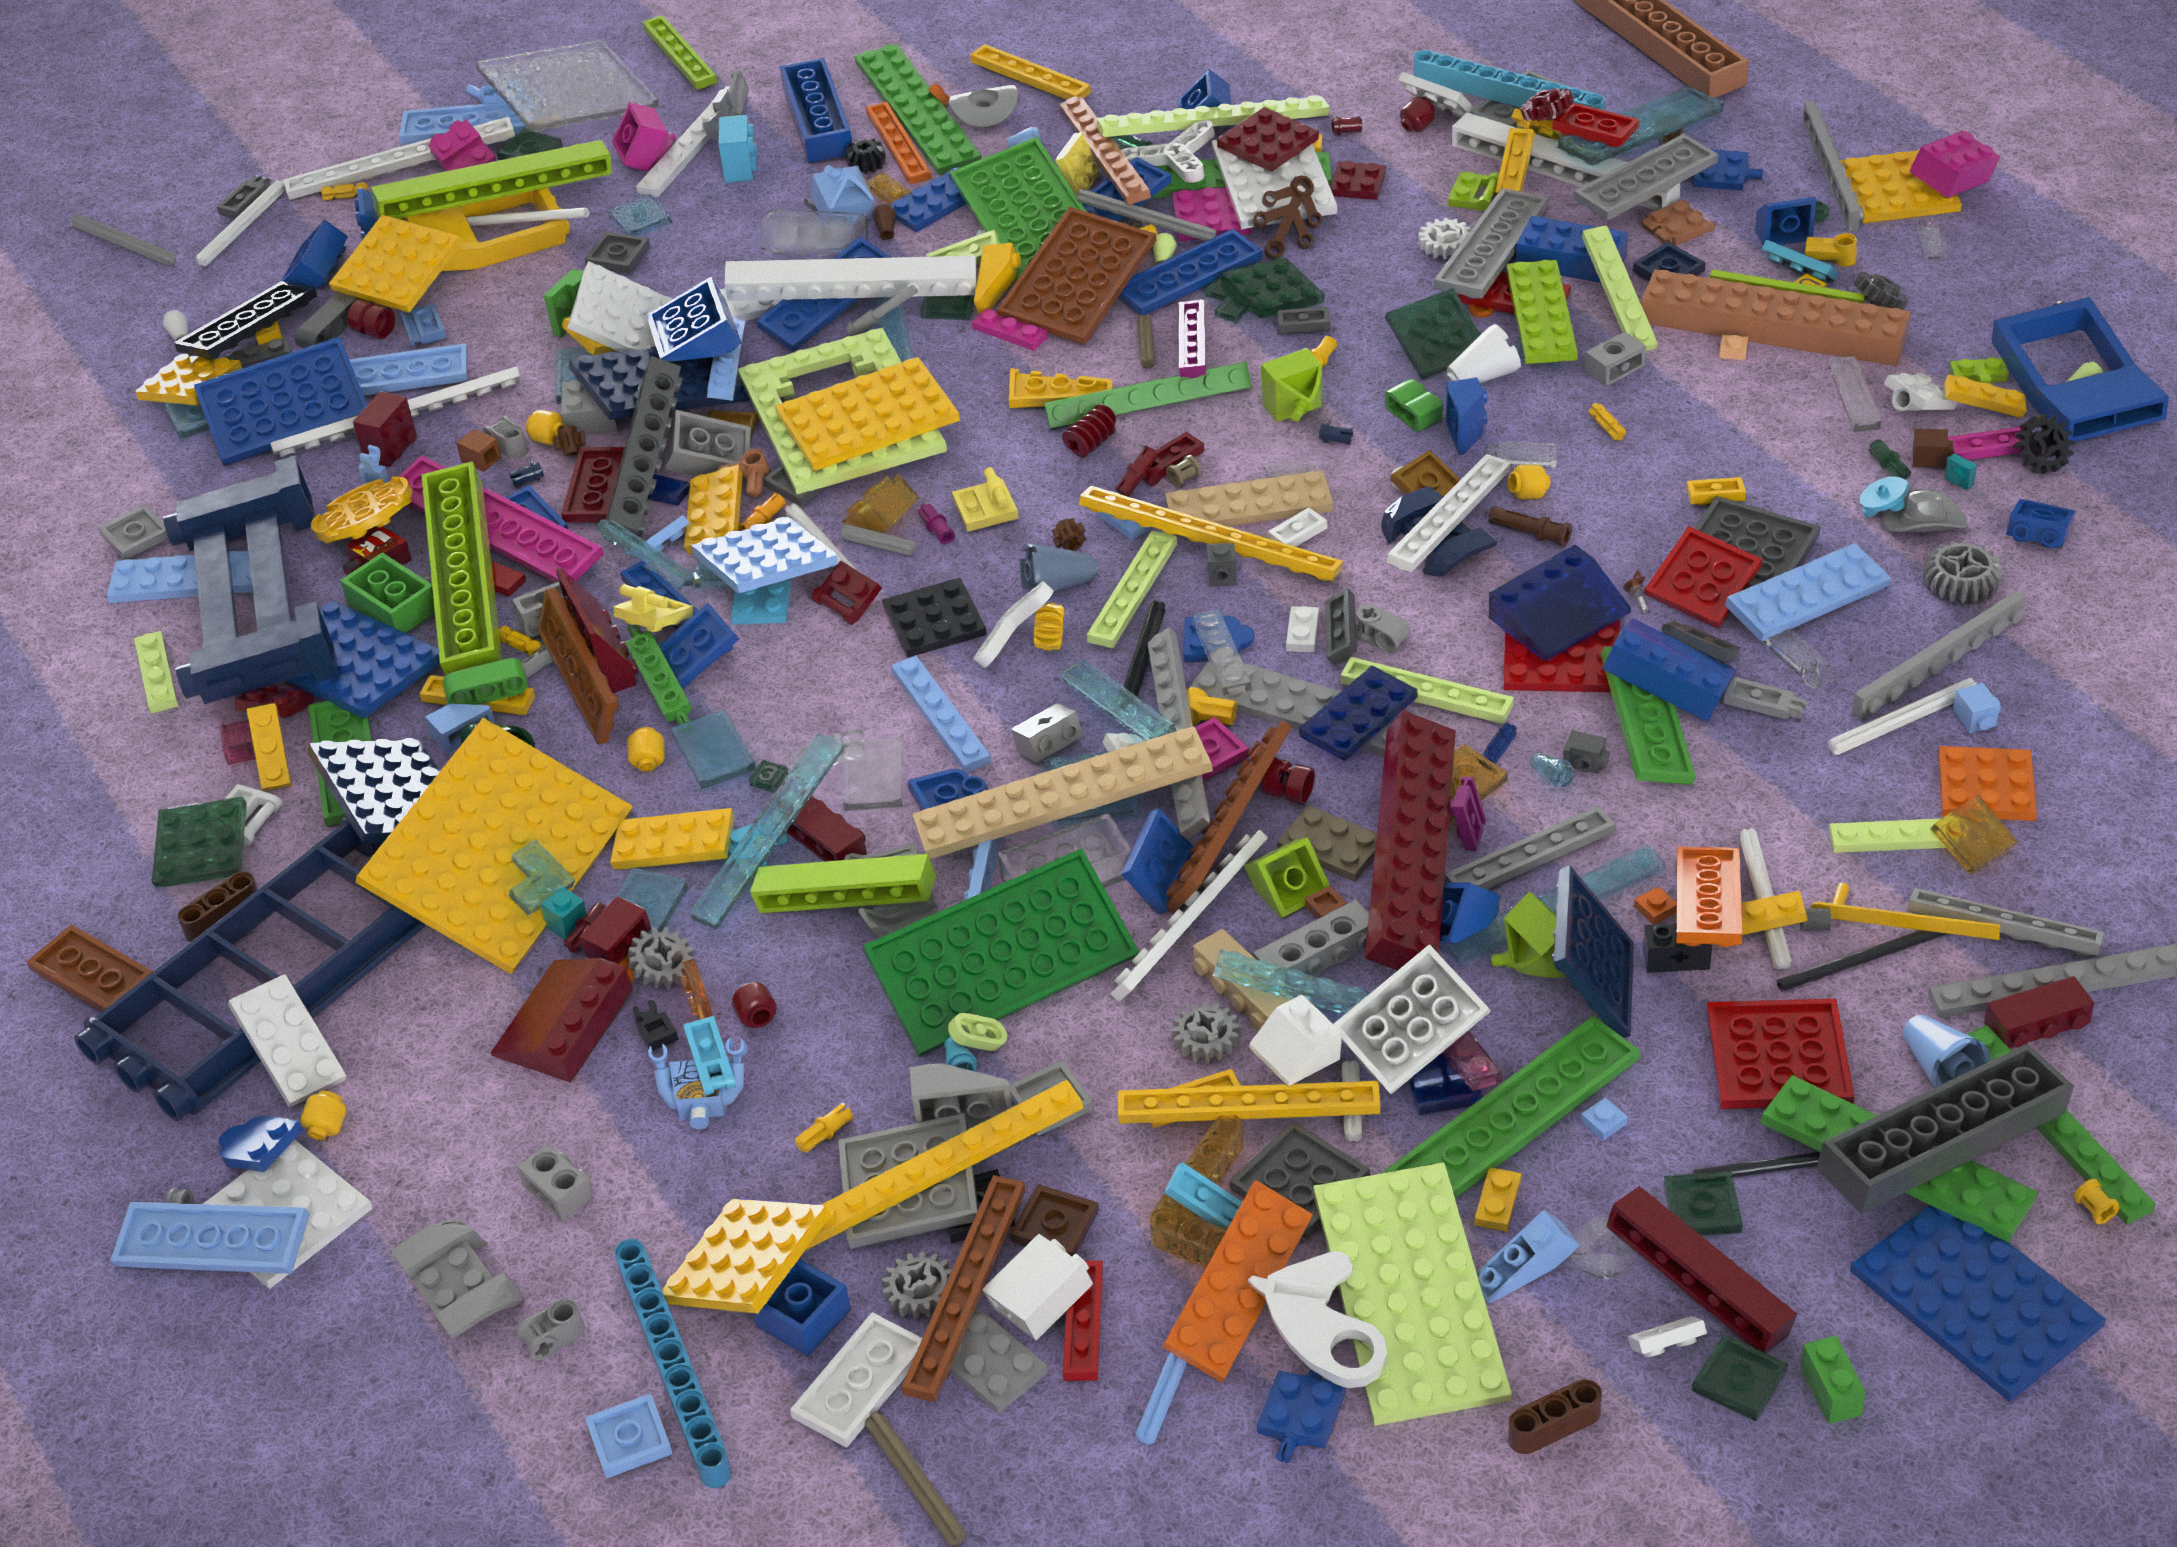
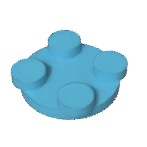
(1884, 494)

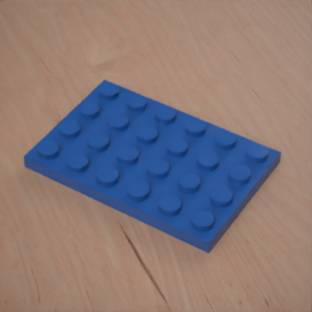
(279, 399)
(371, 661)
(1978, 1299)

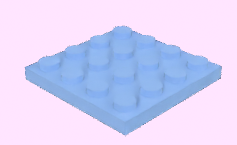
(764, 554)

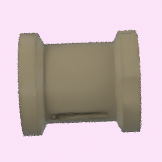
(1183, 471)

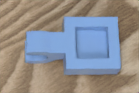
(370, 468)

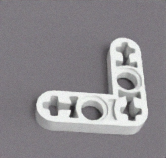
(1010, 620)

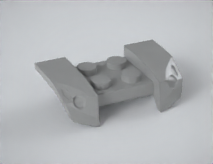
(893, 917)
(454, 1277)

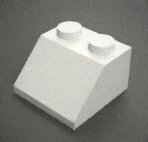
(1297, 1041)

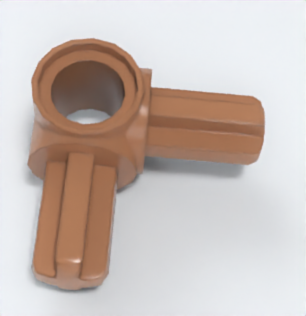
(754, 469)

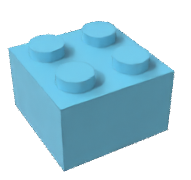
(737, 148)

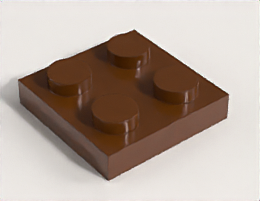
(1055, 1217)

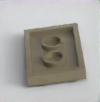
(1336, 842)

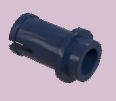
(1335, 433)
(526, 474)

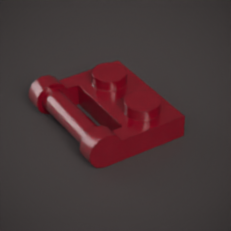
(851, 585)

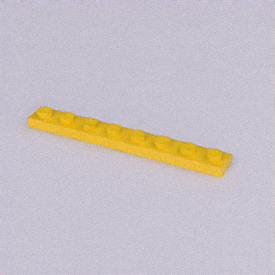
(1249, 1102)

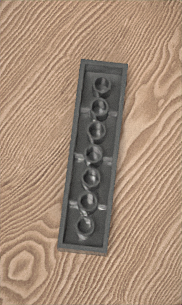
(1944, 1128)

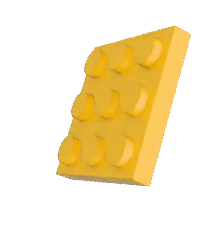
(177, 380)

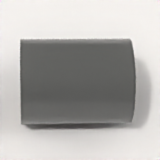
(1817, 919)

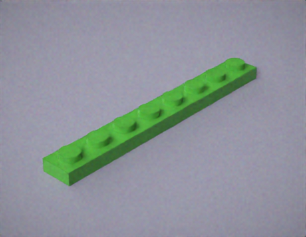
(1149, 394)
(2083, 1150)

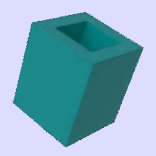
(562, 912)

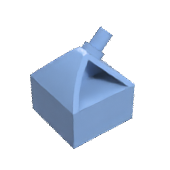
(842, 191)

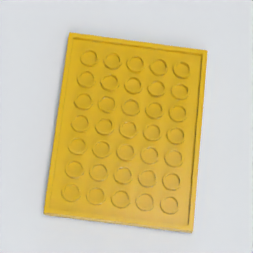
(457, 842)

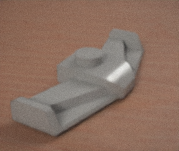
(727, 103)

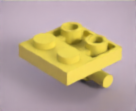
(1078, 163)
(985, 503)
(650, 609)

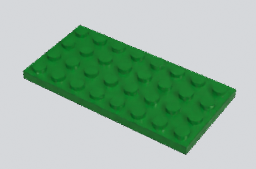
(1001, 949)

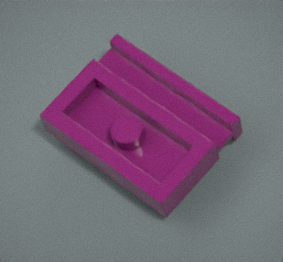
(1468, 813)

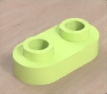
(977, 1032)

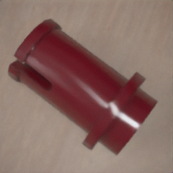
(1343, 125)

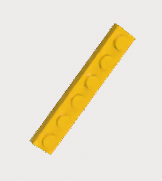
(1029, 73)

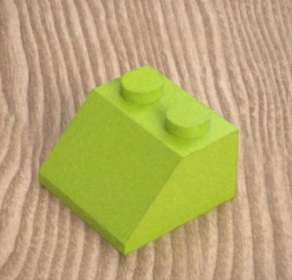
(1287, 876)

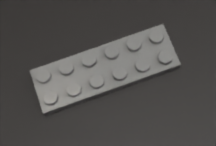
(1645, 176)

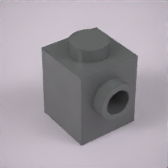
(1221, 559)

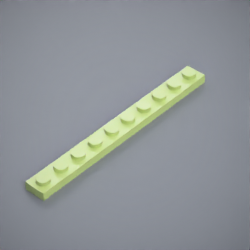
(1220, 116)

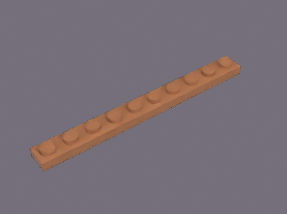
(1105, 152)

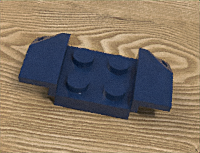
(1453, 549)

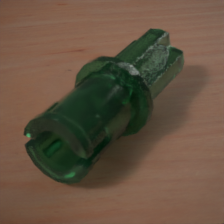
(1889, 459)

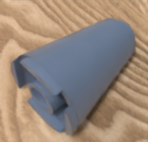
(1055, 567)

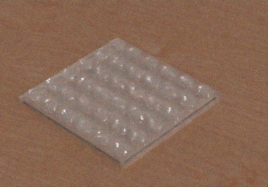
(565, 84)

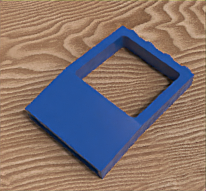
(2088, 404)

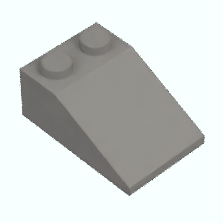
(703, 443)
(951, 1090)

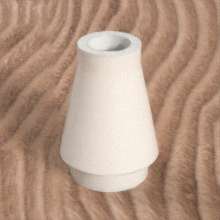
(176, 324)

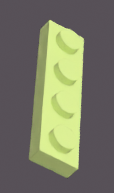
(156, 672)
(1884, 835)

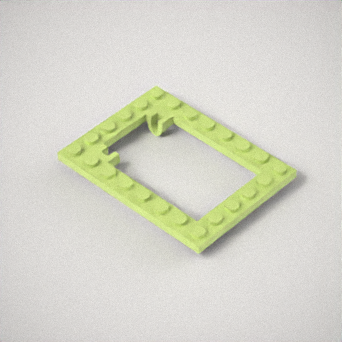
(770, 381)

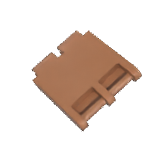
(1677, 223)

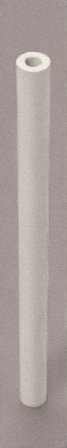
(528, 216)

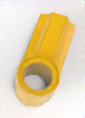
(1839, 249)
(1207, 707)

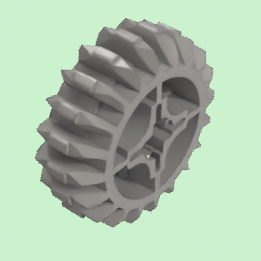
(1962, 572)

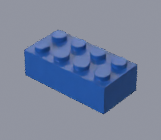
(1563, 242)

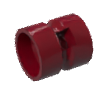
(371, 319)
(1290, 781)

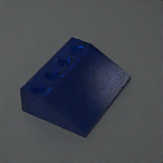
(1557, 603)

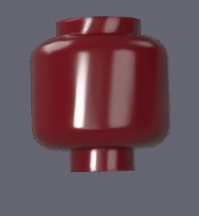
(1417, 114)
(754, 1005)

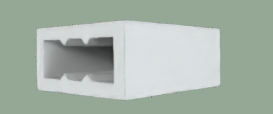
(1038, 1286)

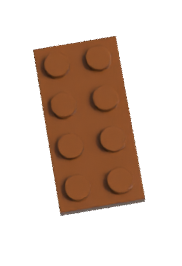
(87, 968)

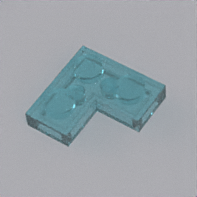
(543, 875)

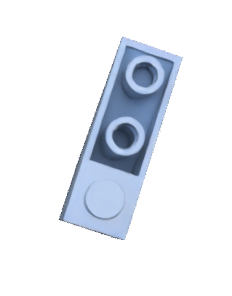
(1527, 1256)

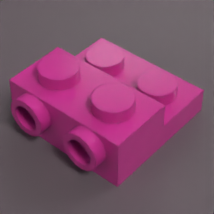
(460, 147)

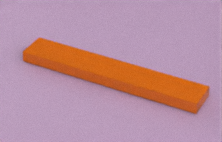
(898, 143)

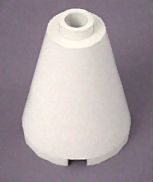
(1485, 358)

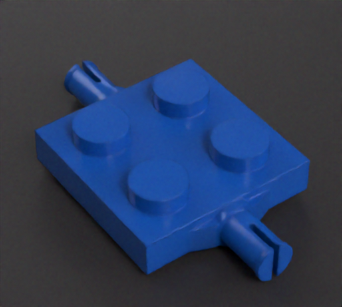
(1728, 173)
(1300, 1411)

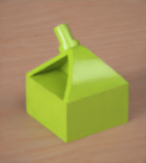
(1292, 385)
(1530, 939)

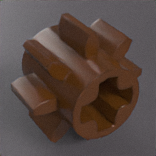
(569, 440)
(1069, 534)

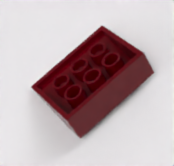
(600, 635)
(565, 1016)

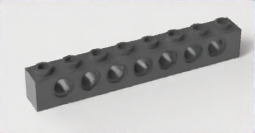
(644, 445)

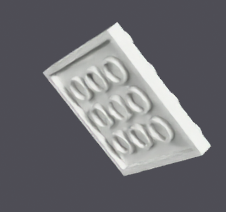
(614, 310)
(303, 1182)

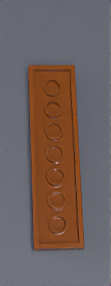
(1227, 814)

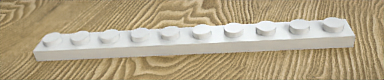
(384, 162)
(432, 401)

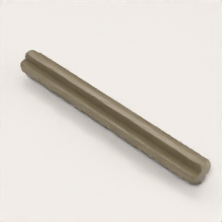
(915, 1479)

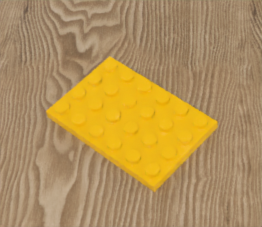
(866, 413)

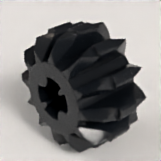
(866, 155)

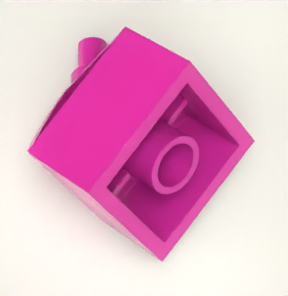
(641, 137)

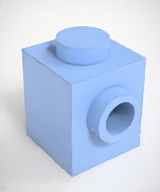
(1976, 708)

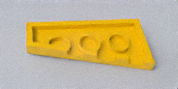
(1035, 389)

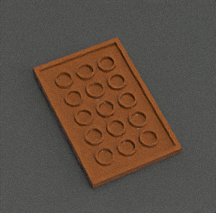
(1077, 275)

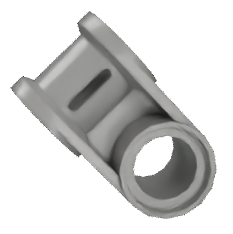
(509, 438)
(1382, 629)
(552, 1327)

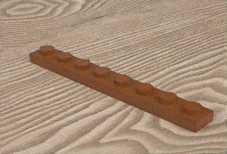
(963, 1289)

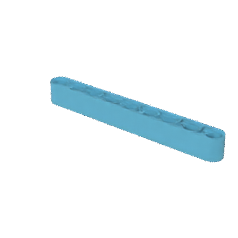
(1490, 81)

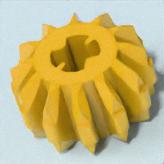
(1049, 627)

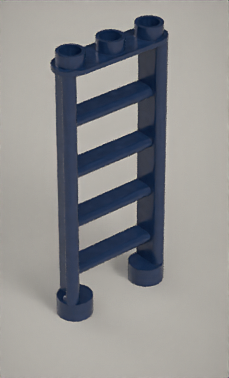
(316, 990)

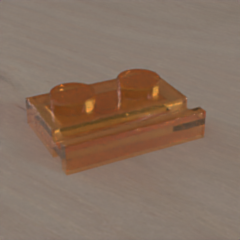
(693, 984)

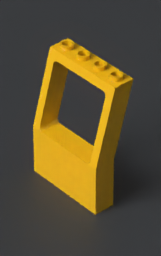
(480, 254)

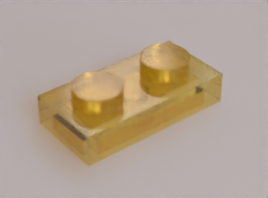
(887, 188)

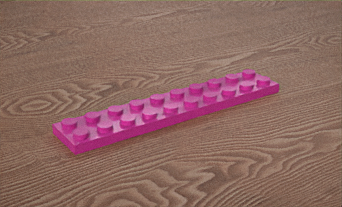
(519, 532)

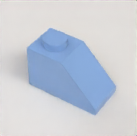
(448, 723)

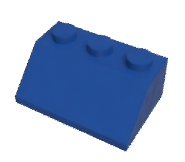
(317, 257)

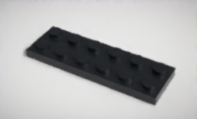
(246, 320)

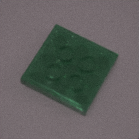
(1272, 287)
(1433, 331)
(199, 842)

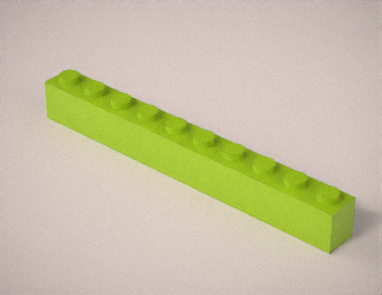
(491, 180)

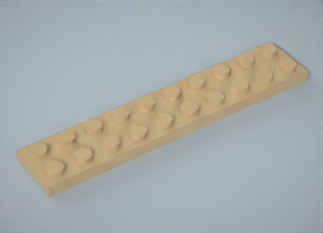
(1062, 792)

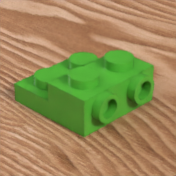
(561, 299)

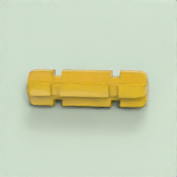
(342, 191)
(1607, 421)
(519, 640)

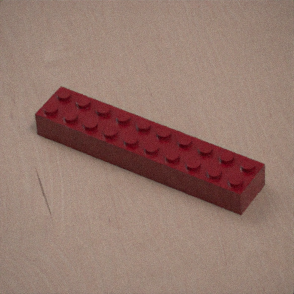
(1410, 841)

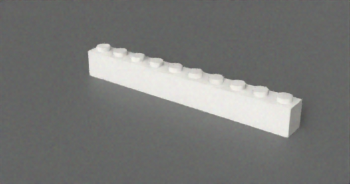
(1490, 139)
(849, 278)

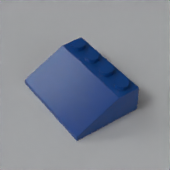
(694, 325)
(1669, 669)

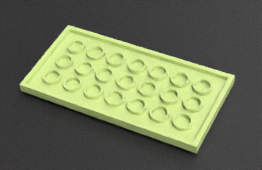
(1417, 1289)

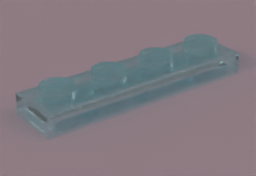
(638, 548)

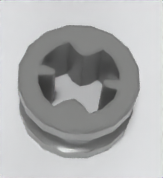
(180, 1197)

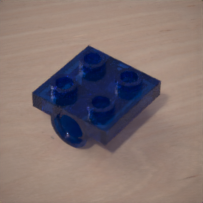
(1441, 1088)

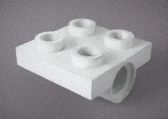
(1917, 393)

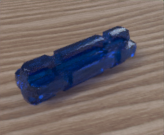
(1500, 742)

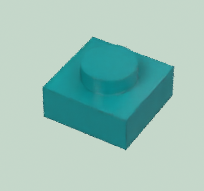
(1960, 471)

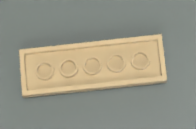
(1255, 499)

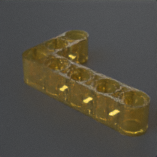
(1175, 1226)

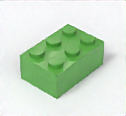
(389, 593)

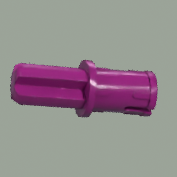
(936, 523)

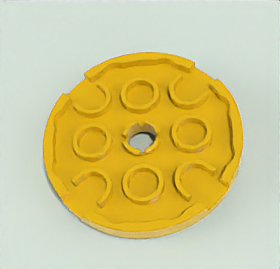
(362, 509)

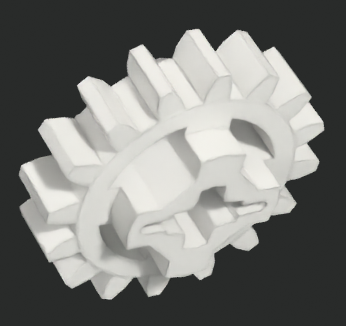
(1442, 237)

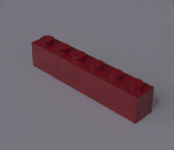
(1701, 1270)

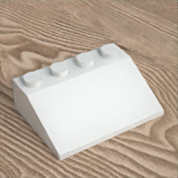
(1410, 1019)

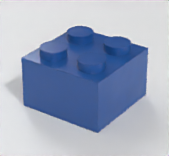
(804, 1308)

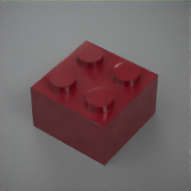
(386, 425)

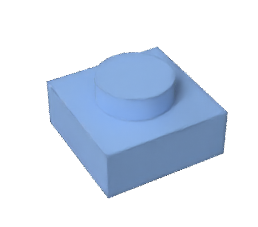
(1604, 1119)

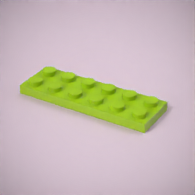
(1541, 312)

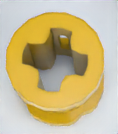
(2096, 1201)

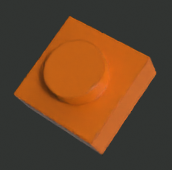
(1655, 905)

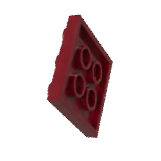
(1267, 139)

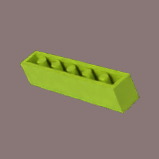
(843, 883)

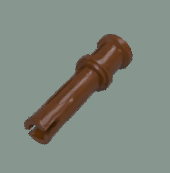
(1541, 528)

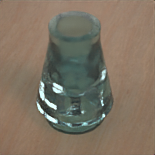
(1553, 769)

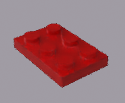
(1596, 125)

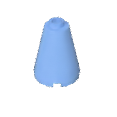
(1943, 1050)

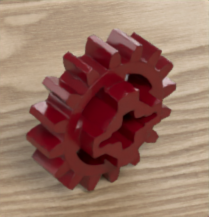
(1547, 104)

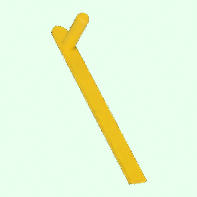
(1905, 920)

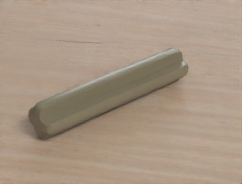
(1146, 341)

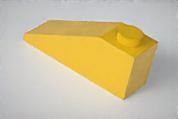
(996, 274)

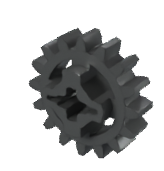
(1880, 291)

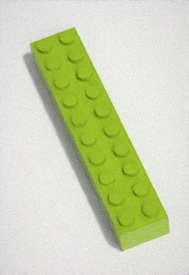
(461, 568)

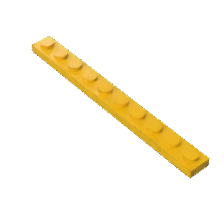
(1205, 531)
(948, 1158)

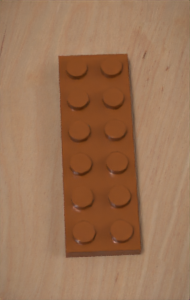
(577, 666)

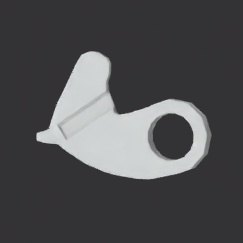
(1299, 1310)

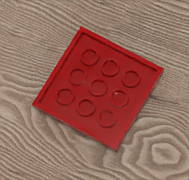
(1570, 671)
(1768, 1041)

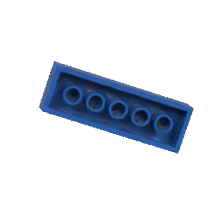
(816, 109)

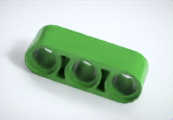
(485, 682)

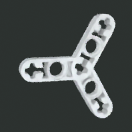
(1179, 152)

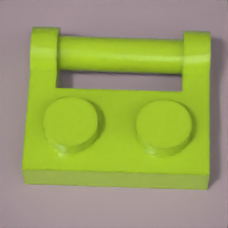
(1467, 187)

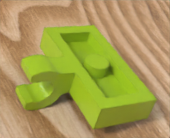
(1980, 370)

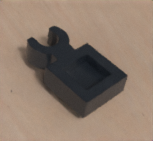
(654, 1027)

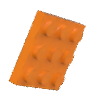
(1995, 774)

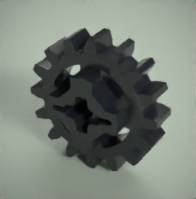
(2049, 442)

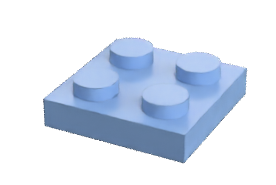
(628, 1436)

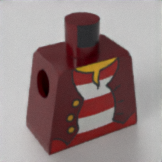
(374, 543)

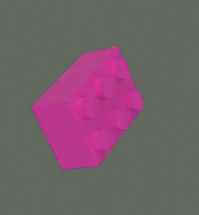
(1954, 163)

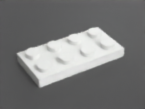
(287, 1040)
(857, 1380)

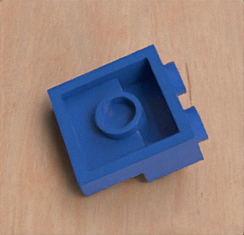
(2040, 523)

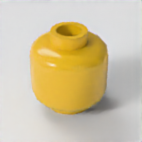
(543, 426)
(1528, 482)
(646, 749)
(323, 1115)

